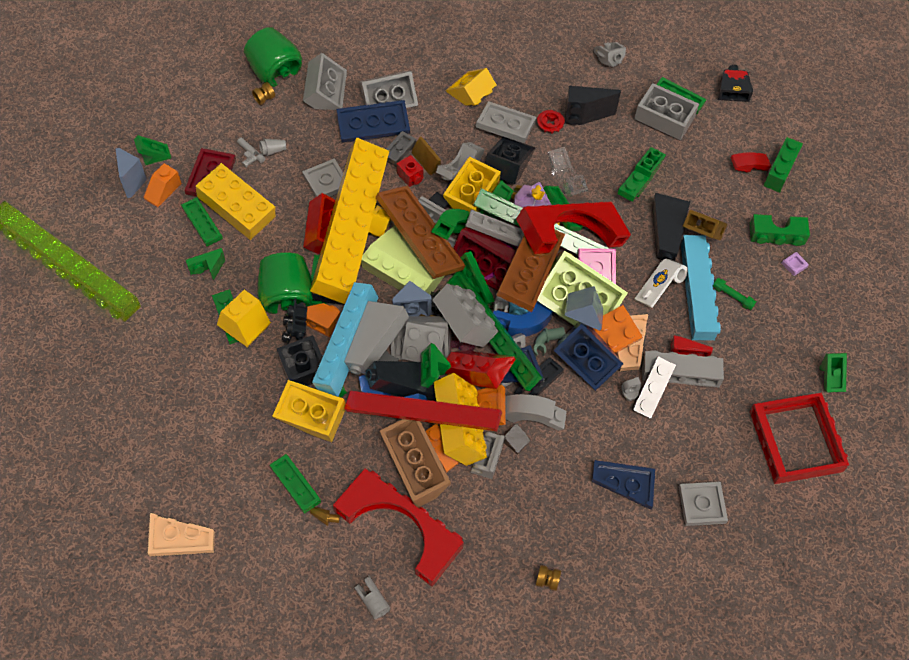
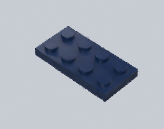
(373, 121)

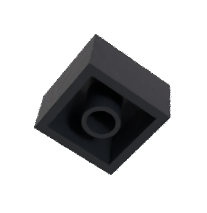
(300, 360)

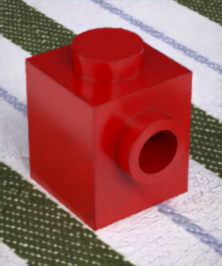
(410, 171)

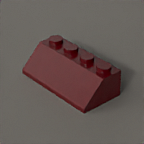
(488, 252)

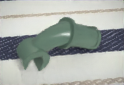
(546, 336)

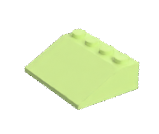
(396, 262)
(572, 275)

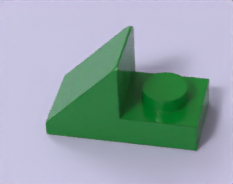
(152, 150)
(211, 260)
(432, 365)
(835, 372)

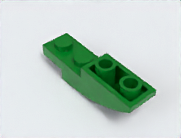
(642, 174)

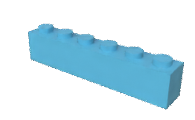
(699, 288)
(332, 369)

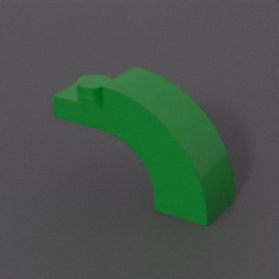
(450, 222)

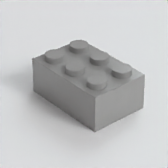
(666, 111)
(465, 315)

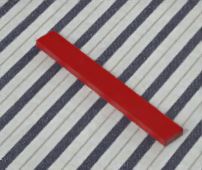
(424, 410)

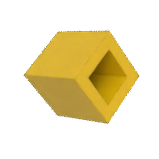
(380, 222)

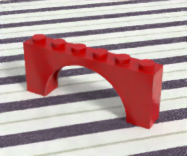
(600, 217)
(371, 493)

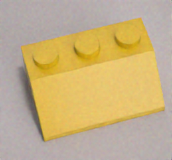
(468, 183)

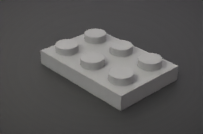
(506, 122)

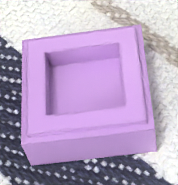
(795, 264)

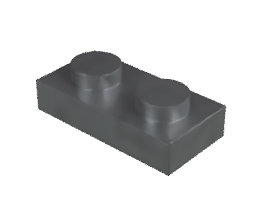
(400, 147)

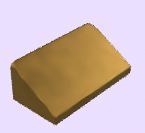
(426, 156)

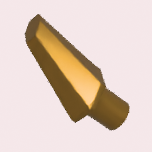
(324, 515)

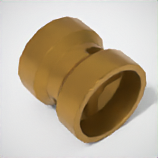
(263, 93)
(553, 579)

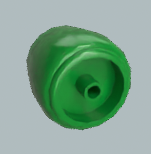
(272, 55)
(283, 279)

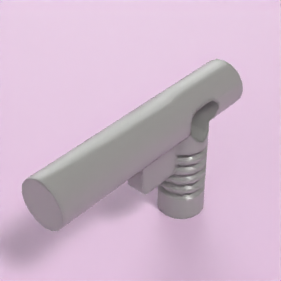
(250, 153)

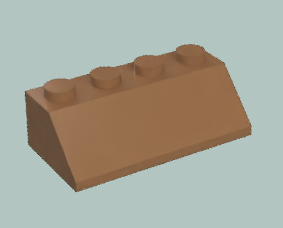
(416, 460)

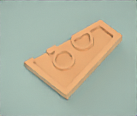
(632, 354)
(178, 538)

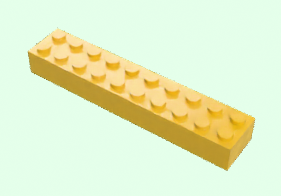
(350, 221)

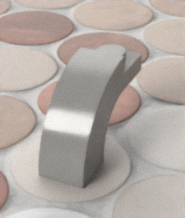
(450, 170)
(534, 408)

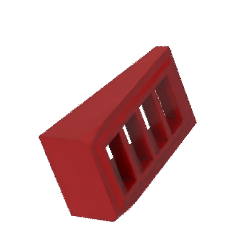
(685, 346)

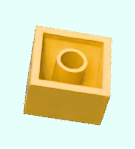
(472, 87)
(244, 318)

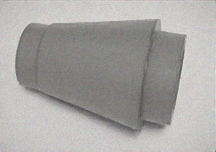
(271, 146)

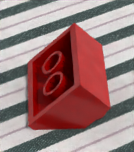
(317, 222)
(480, 367)

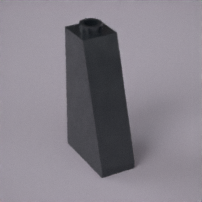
(668, 221)
(398, 379)

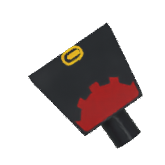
(735, 85)

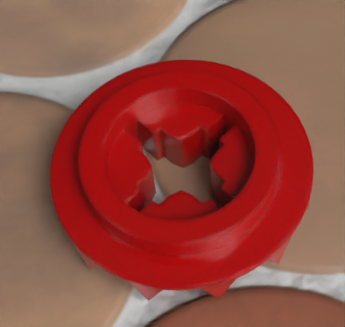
(550, 115)

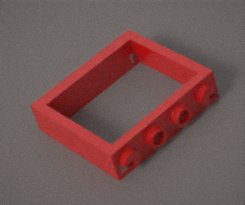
(826, 422)

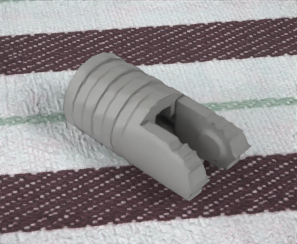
(374, 600)

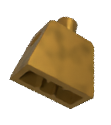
(709, 226)

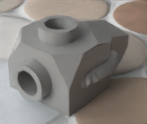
(611, 53)

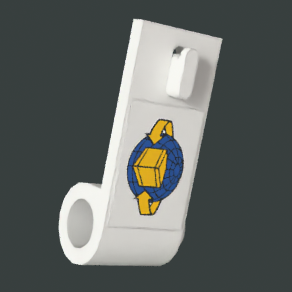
(660, 280)

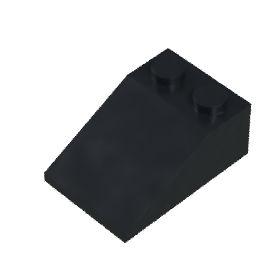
(590, 104)
(509, 158)

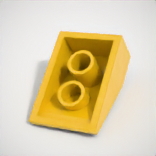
(310, 410)

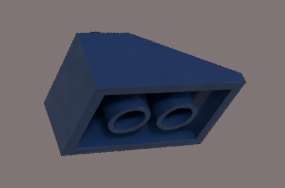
(588, 355)

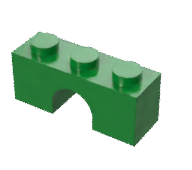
(783, 164)
(765, 231)

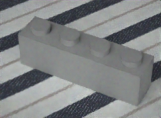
(689, 368)

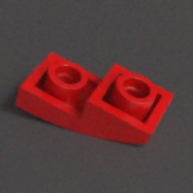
(750, 160)

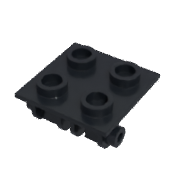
(295, 322)

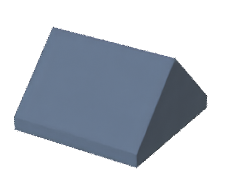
(130, 172)
(414, 300)
(585, 307)

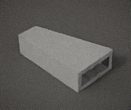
(374, 334)

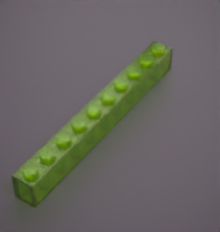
(67, 263)

